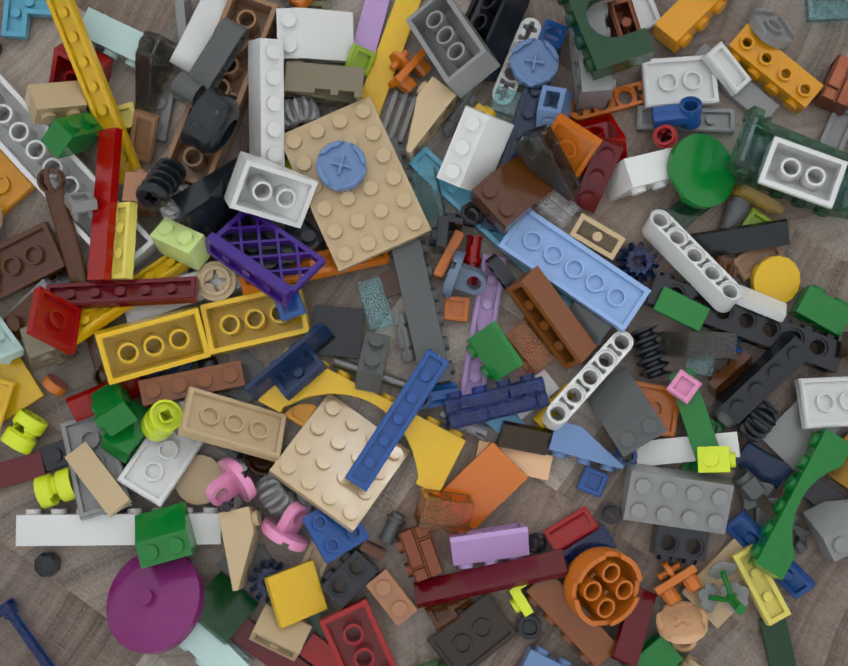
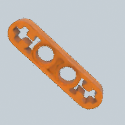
(614, 104)

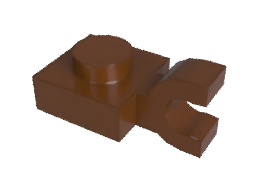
(446, 613)

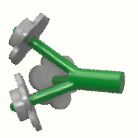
(733, 594)

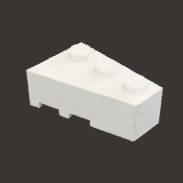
(639, 174)

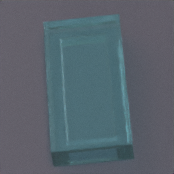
(428, 192)

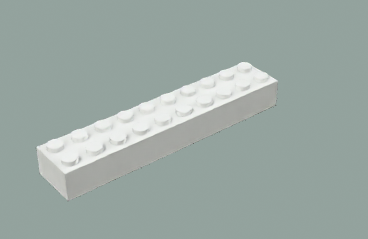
(23, 146)

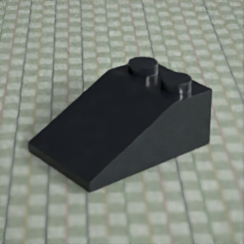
(204, 204)

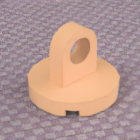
(682, 625)

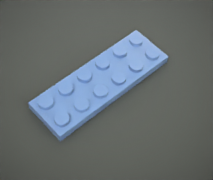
(575, 270)

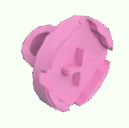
(232, 483)
(287, 527)

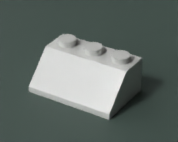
(474, 148)
(801, 172)

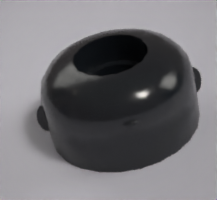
(211, 122)

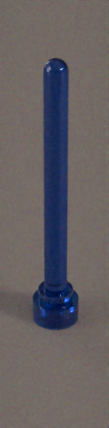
(10, 612)

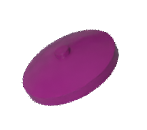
(155, 605)

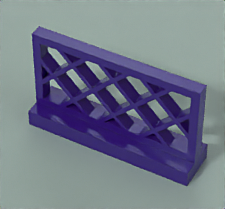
(248, 266)

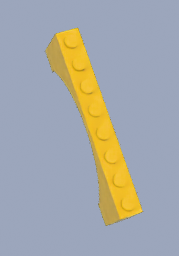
(432, 446)

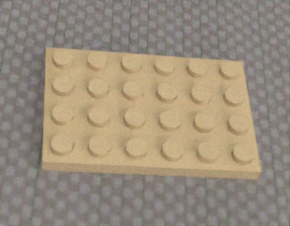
(379, 210)

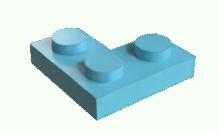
(18, 16)

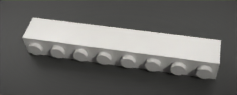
(69, 530)

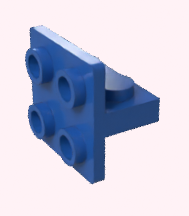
(330, 537)

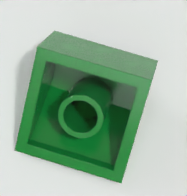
(493, 352)
(164, 535)

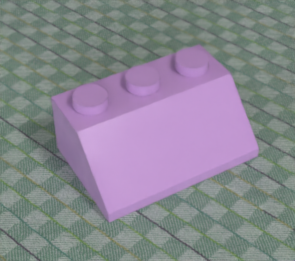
(489, 545)

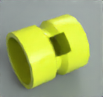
(161, 420)
(24, 431)
(52, 489)

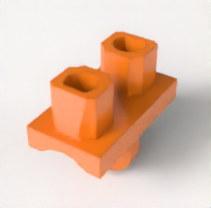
(403, 79)
(667, 589)

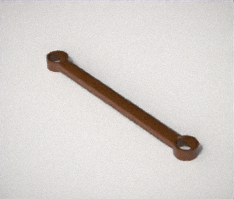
(69, 247)

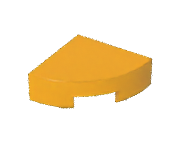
(301, 413)

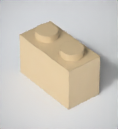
(54, 101)
(597, 236)
(284, 641)

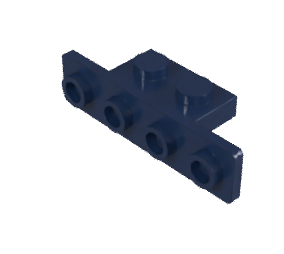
(294, 367)

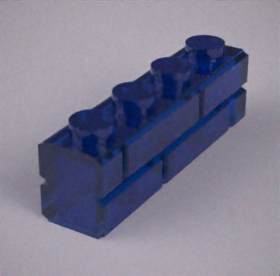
(496, 402)

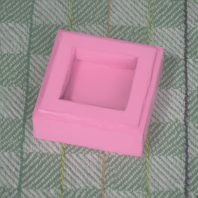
(683, 386)

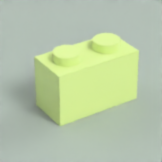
(180, 243)

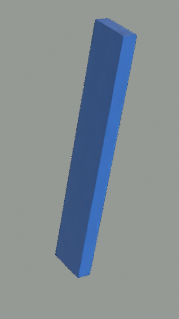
(397, 420)

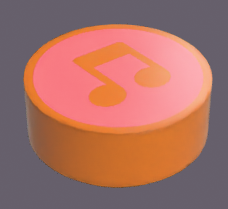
(54, 385)

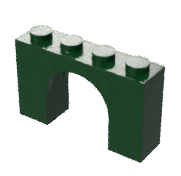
(602, 53)

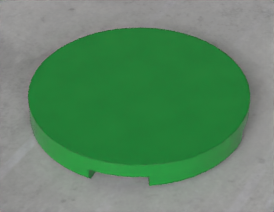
(699, 171)

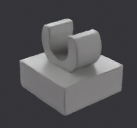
(80, 202)

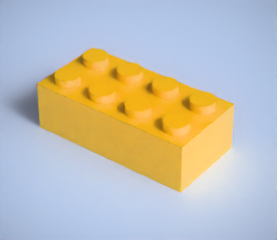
(248, 323)
(152, 344)

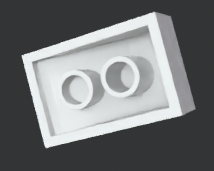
(315, 34)
(269, 190)

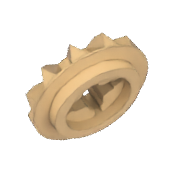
(207, 274)

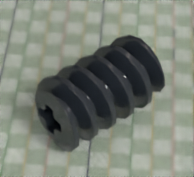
(160, 184)
(649, 353)

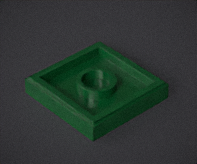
(225, 609)

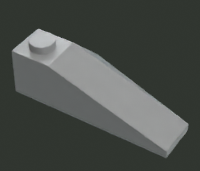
(829, 527)

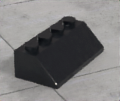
(497, 25)

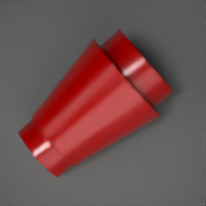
(665, 132)

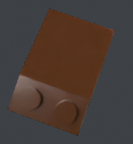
(510, 194)

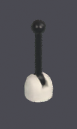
(235, 503)

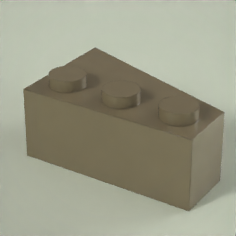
(324, 83)
(41, 354)

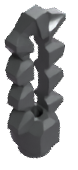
(753, 489)

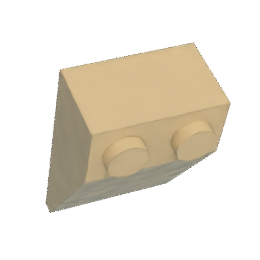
(431, 110)
(240, 537)

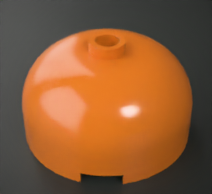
(603, 584)

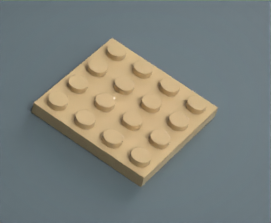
(322, 457)

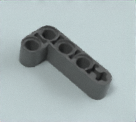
(211, 63)

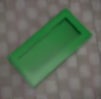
(681, 309)

